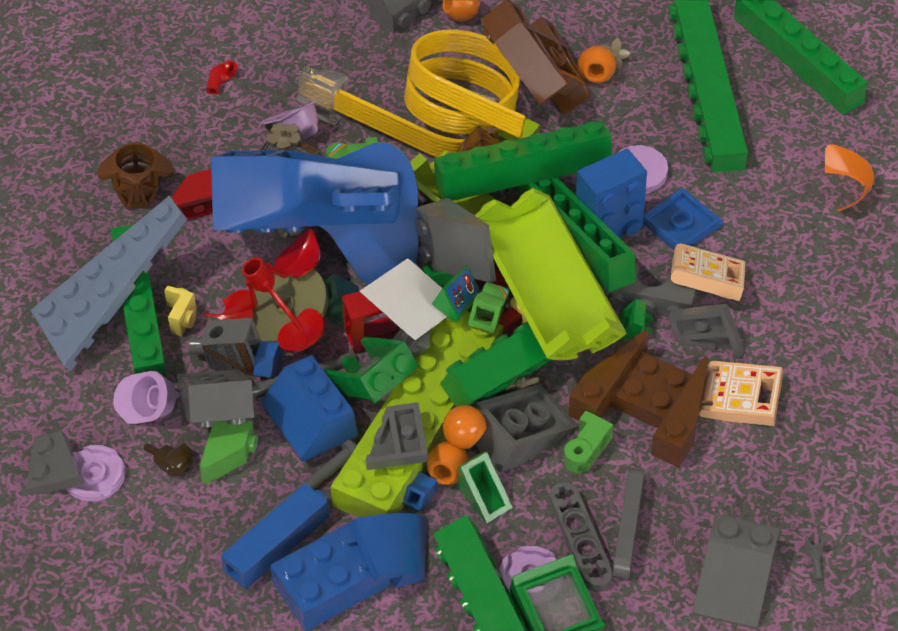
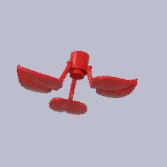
(295, 260)

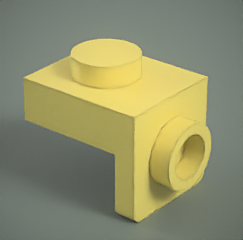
(183, 311)

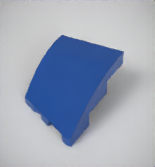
(393, 546)

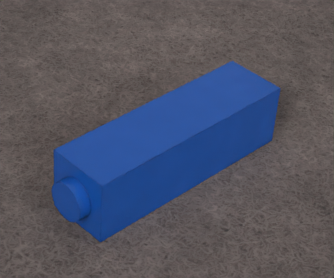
(275, 535)

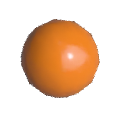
(461, 9)
(596, 64)
(464, 426)
(444, 461)

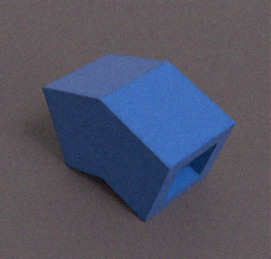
(267, 359)
(420, 491)

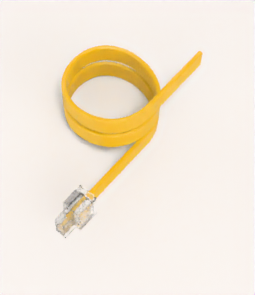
(431, 79)

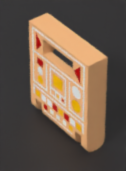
(708, 271)
(734, 392)

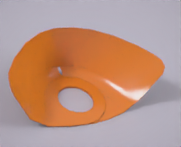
(848, 163)

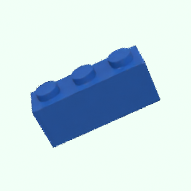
(309, 409)

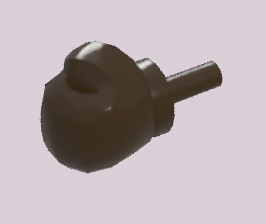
(171, 460)

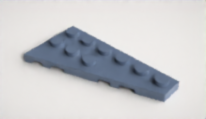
(101, 286)

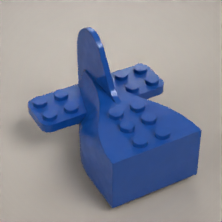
(359, 199)

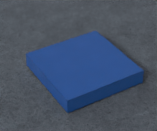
(681, 220)

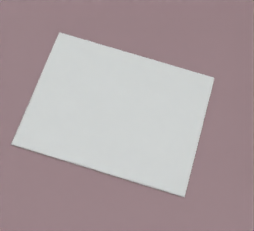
(406, 298)

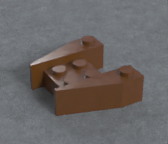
(536, 56)
(647, 391)

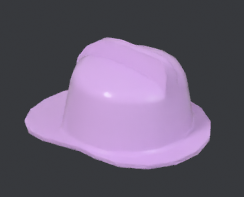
(304, 117)
(144, 397)

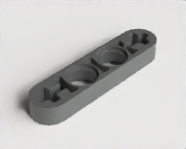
(628, 523)
(582, 536)

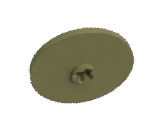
(300, 292)

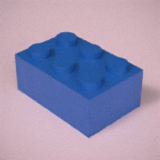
(615, 191)
(325, 578)

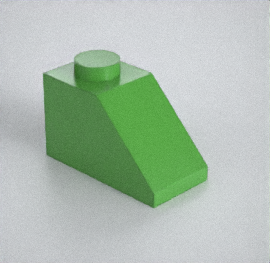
(227, 449)

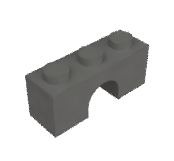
(658, 299)

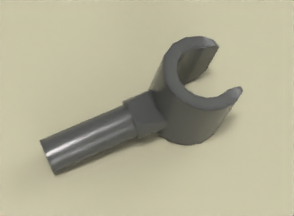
(815, 552)

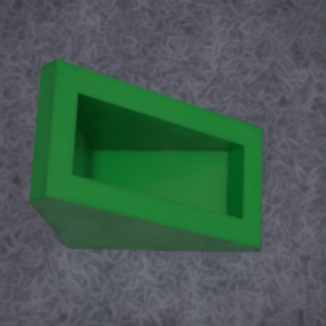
(482, 487)

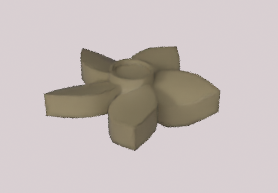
(618, 52)
(522, 384)

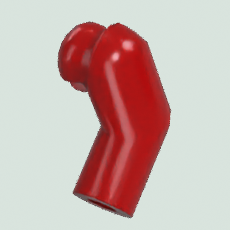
(219, 75)

